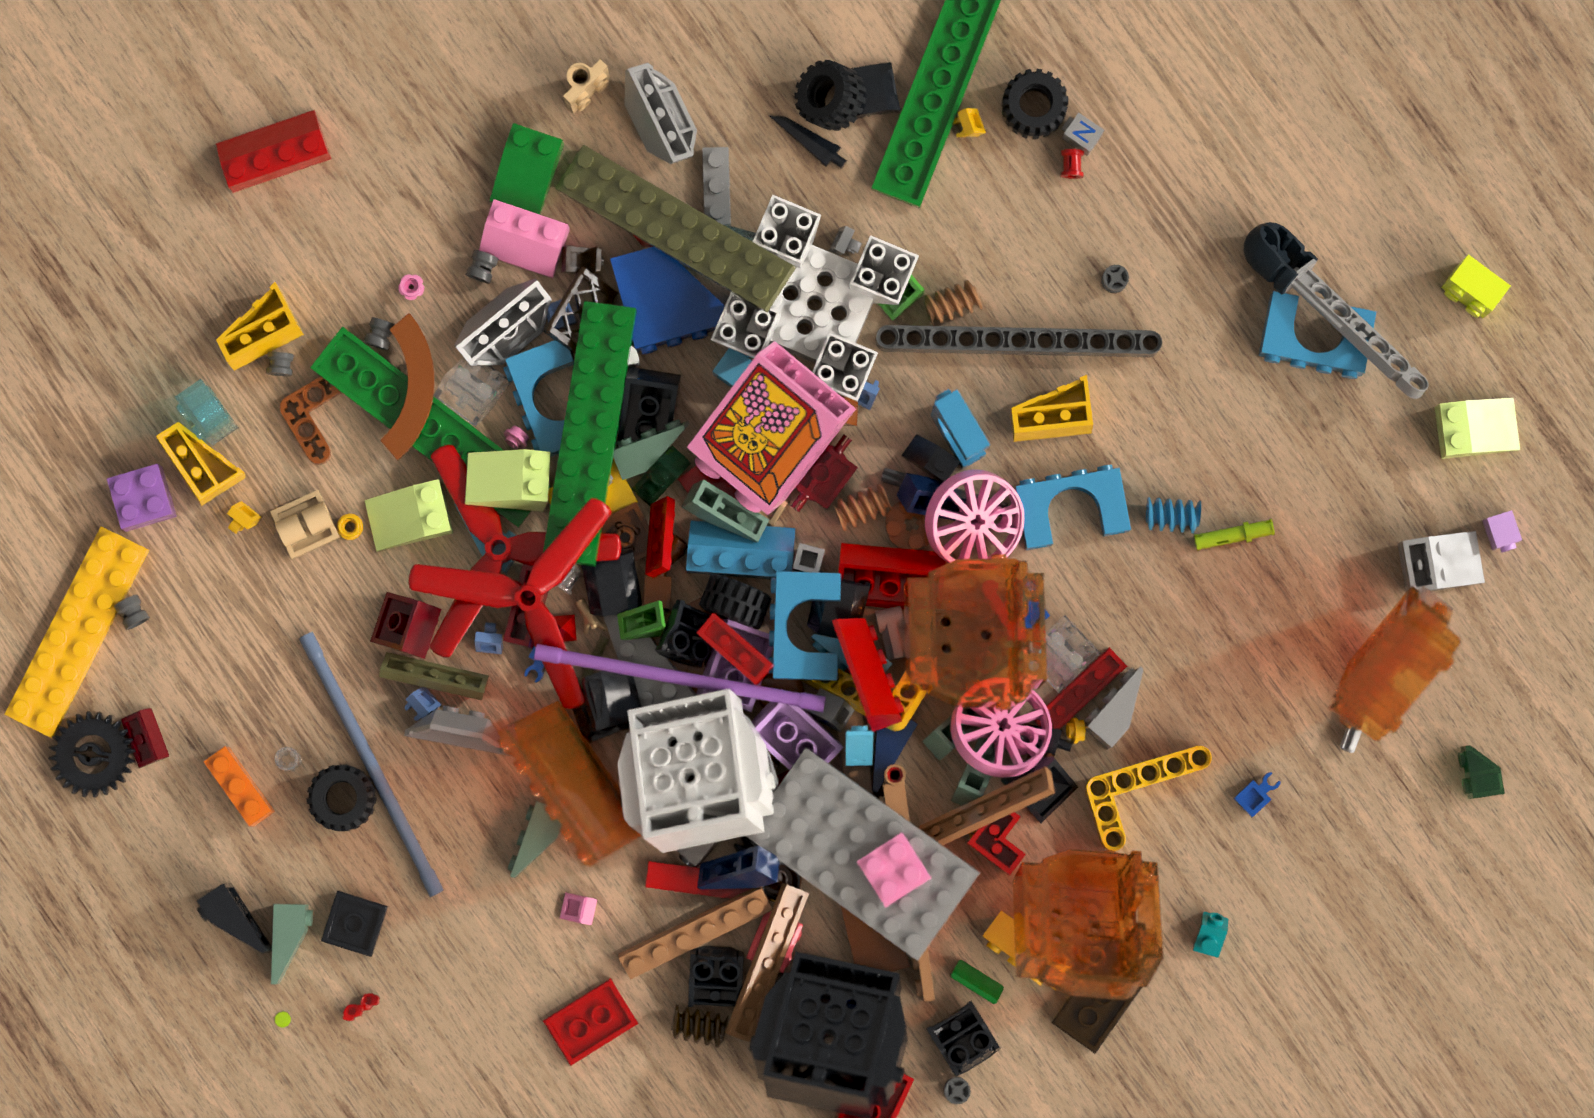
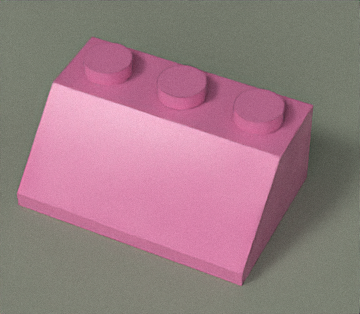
(524, 238)

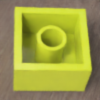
(1475, 287)

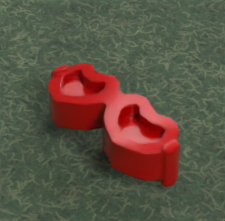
(367, 1002)

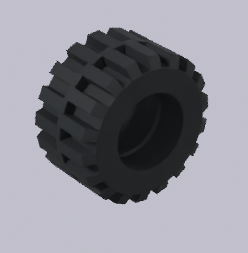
(1034, 82)
(814, 89)
(735, 601)
(318, 798)

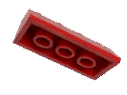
(272, 151)
(885, 570)
(868, 673)

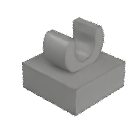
(844, 241)

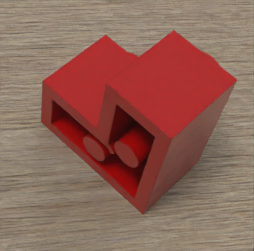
(993, 845)

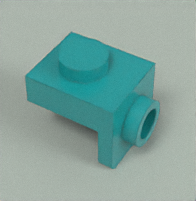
(1211, 934)

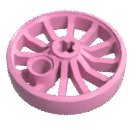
(974, 516)
(1006, 738)

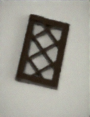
(595, 284)

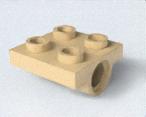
(596, 80)
(305, 524)

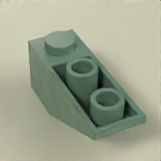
(639, 455)
(536, 839)

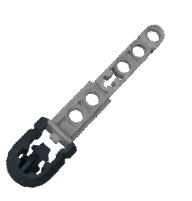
(1283, 260)

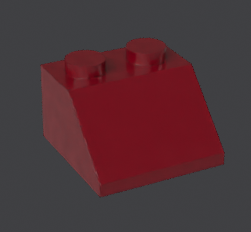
(405, 625)

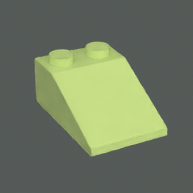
(1476, 427)
(508, 479)
(409, 515)

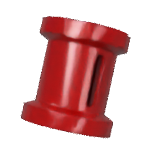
(1072, 164)

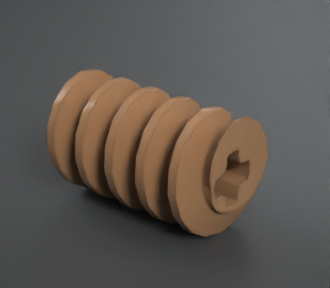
(952, 302)
(862, 507)

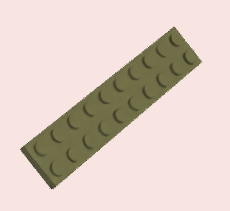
(675, 228)

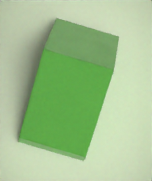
(912, 293)
(642, 622)

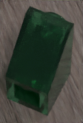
(661, 475)
(1482, 775)

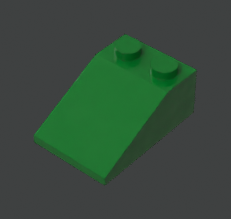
(527, 168)

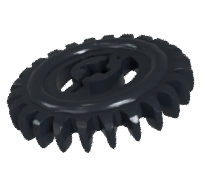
(67, 750)

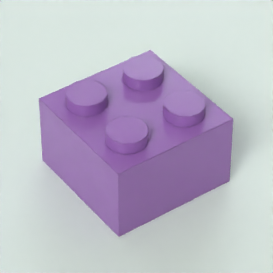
(141, 497)

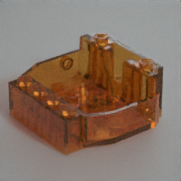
(975, 599)
(1396, 664)
(1088, 893)

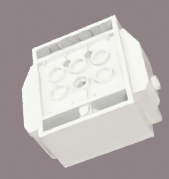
(727, 765)

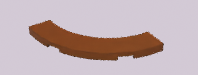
(419, 391)

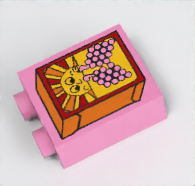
(769, 429)

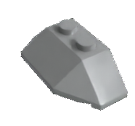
(659, 114)
(505, 325)
(458, 729)

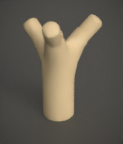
(589, 619)

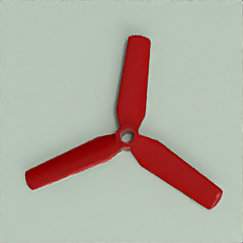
(486, 526)
(502, 591)

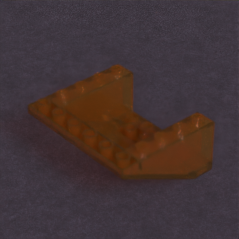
(571, 782)

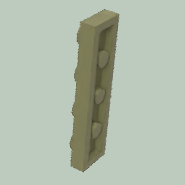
(433, 676)

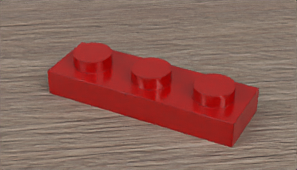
(660, 537)
(735, 649)

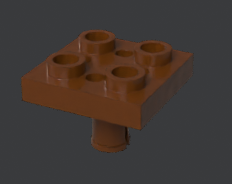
(630, 518)

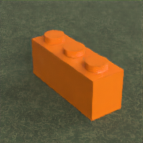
(239, 786)

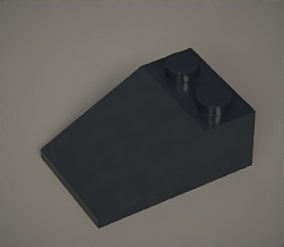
(648, 401)
(228, 912)

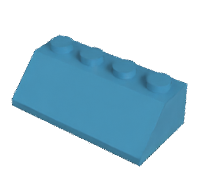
(728, 554)

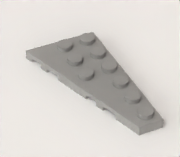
(643, 652)

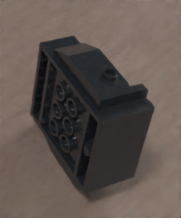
(867, 1041)

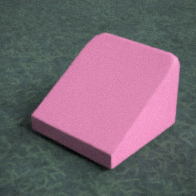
(578, 908)

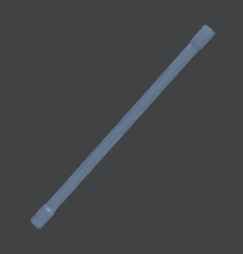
(425, 871)

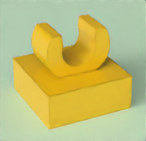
(970, 122)
(242, 517)

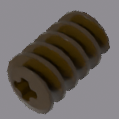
(698, 1026)

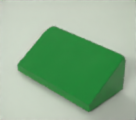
(977, 981)

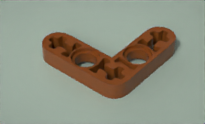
(306, 406)

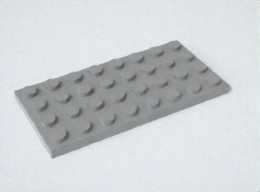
(830, 823)

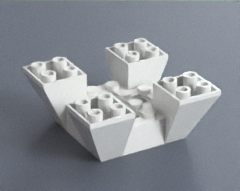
(831, 344)

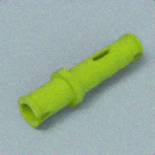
(1234, 534)

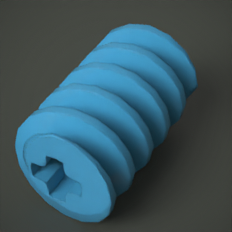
(1173, 515)

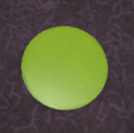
(282, 1019)

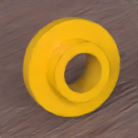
(341, 526)
(1076, 730)

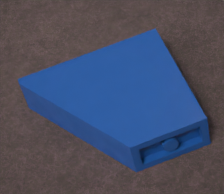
(666, 298)

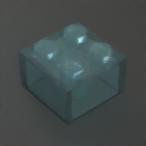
(206, 412)

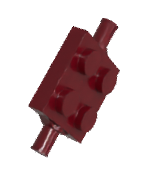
(826, 477)

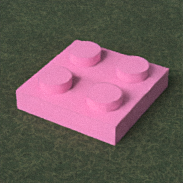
(894, 869)

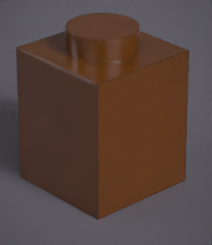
(658, 589)

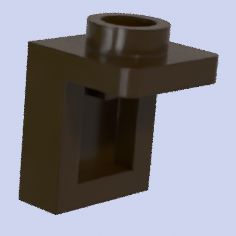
(577, 257)

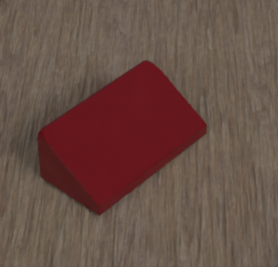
(146, 737)

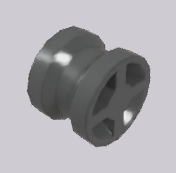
(1118, 275)
(279, 364)
(957, 1094)

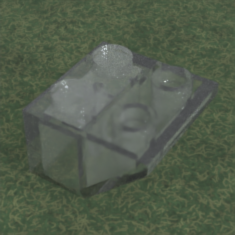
(471, 390)
(1066, 653)

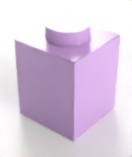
(1502, 531)

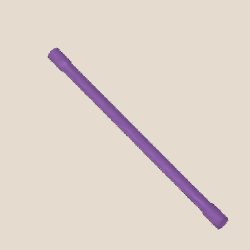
(557, 656)

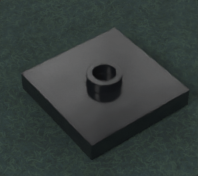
(354, 923)

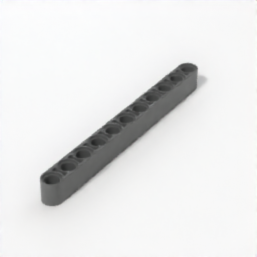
(1030, 335)

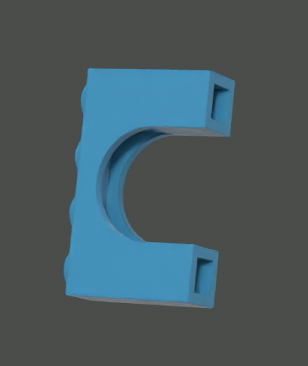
(1281, 343)
(527, 371)
(959, 428)
(1102, 486)
(790, 591)

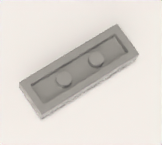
(717, 184)

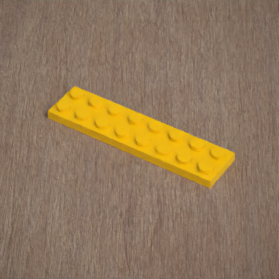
(76, 632)

